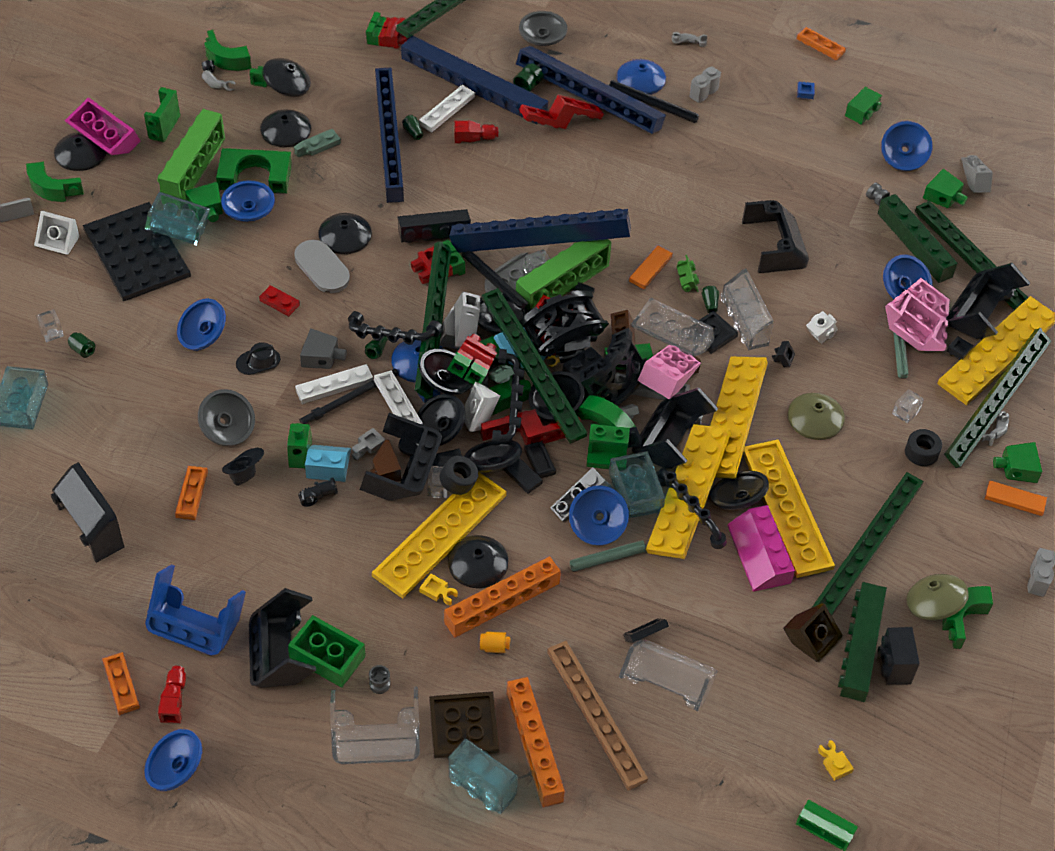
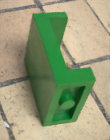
(163, 120)
(606, 443)

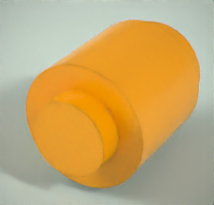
(494, 642)

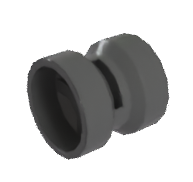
(877, 193)
(379, 679)

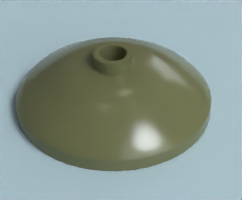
(815, 422)
(937, 596)

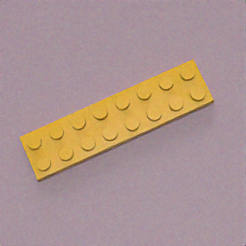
(996, 352)
(737, 406)
(789, 509)
(675, 522)
(437, 536)

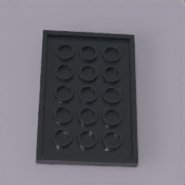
(133, 255)

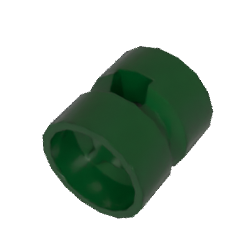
(529, 77)

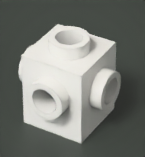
(822, 326)

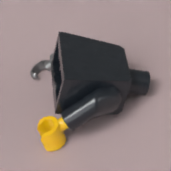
(574, 347)

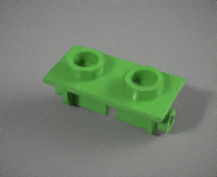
(690, 280)

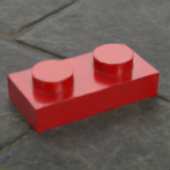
(279, 300)

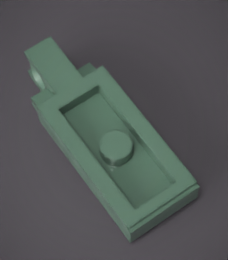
(317, 143)
(500, 373)

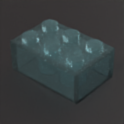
(177, 218)
(21, 396)
(637, 483)
(482, 776)

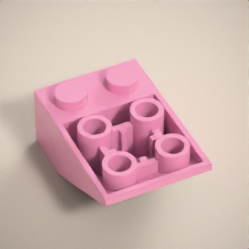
(668, 371)

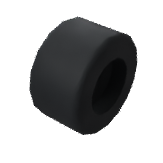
(927, 439)
(454, 483)

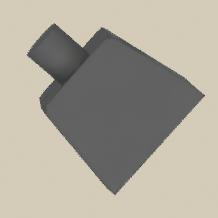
(321, 350)

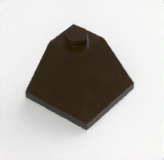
(813, 631)

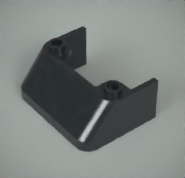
(790, 249)
(981, 297)
(669, 425)
(421, 445)
(89, 511)
(269, 641)

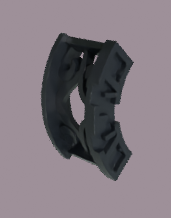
(560, 336)
(621, 352)

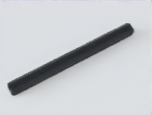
(655, 102)
(495, 279)

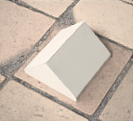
(56, 233)
(479, 406)

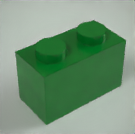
(863, 105)

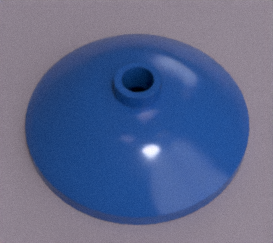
(642, 75)
(907, 135)
(248, 201)
(904, 271)
(201, 324)
(405, 360)
(588, 505)
(173, 760)

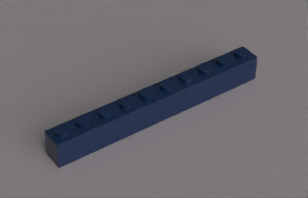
(474, 78)
(593, 90)
(389, 135)
(541, 230)

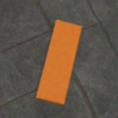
(821, 43)
(650, 267)
(191, 492)
(1016, 498)
(121, 683)

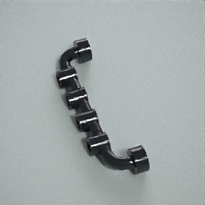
(356, 319)
(515, 405)
(669, 479)

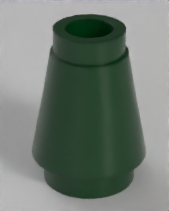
(412, 126)
(710, 297)
(375, 347)

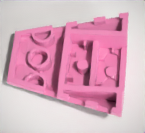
(920, 316)

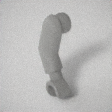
(685, 37)
(208, 77)
(1001, 428)

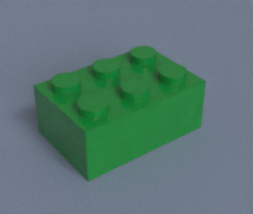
(328, 649)

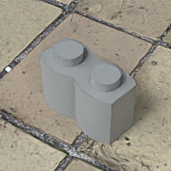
(705, 84)
(1041, 572)

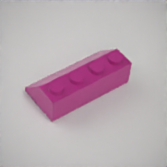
(103, 128)
(761, 549)

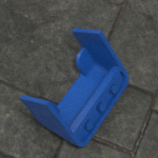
(188, 626)

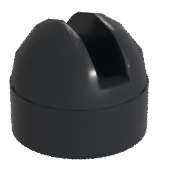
(208, 65)

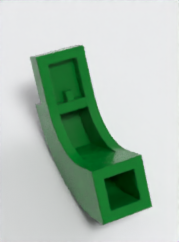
(226, 58)
(51, 188)
(603, 413)
(978, 602)

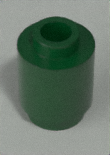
(81, 344)

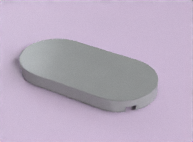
(322, 266)
(509, 272)

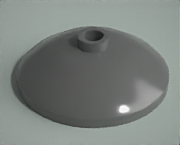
(543, 28)
(234, 410)

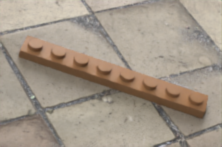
(597, 716)

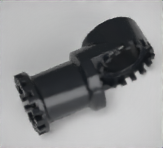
(316, 492)

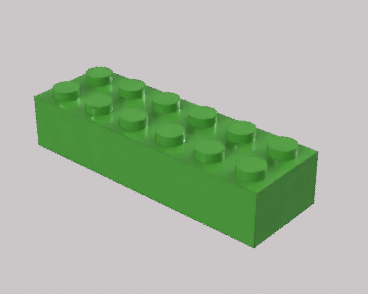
(192, 154)
(564, 271)

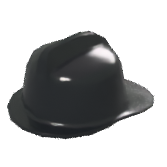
(258, 359)
(243, 466)

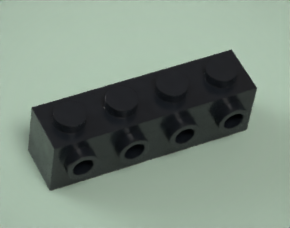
(430, 225)

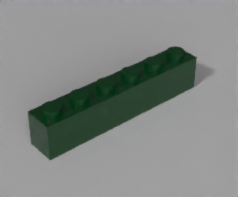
(917, 238)
(863, 642)

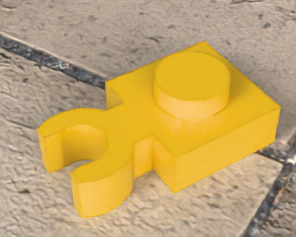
(437, 588)
(835, 763)

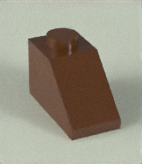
(386, 463)

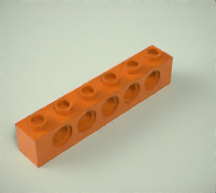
(502, 596)
(535, 742)

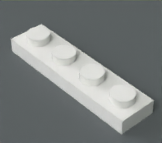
(446, 108)
(333, 384)
(395, 396)

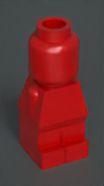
(471, 131)
(171, 697)

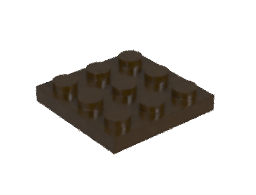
(463, 717)

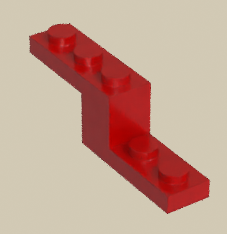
(561, 112)
(531, 428)

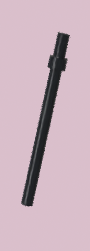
(318, 412)

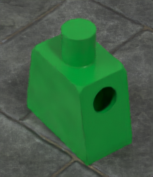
(945, 190)
(207, 196)
(299, 438)
(1020, 462)

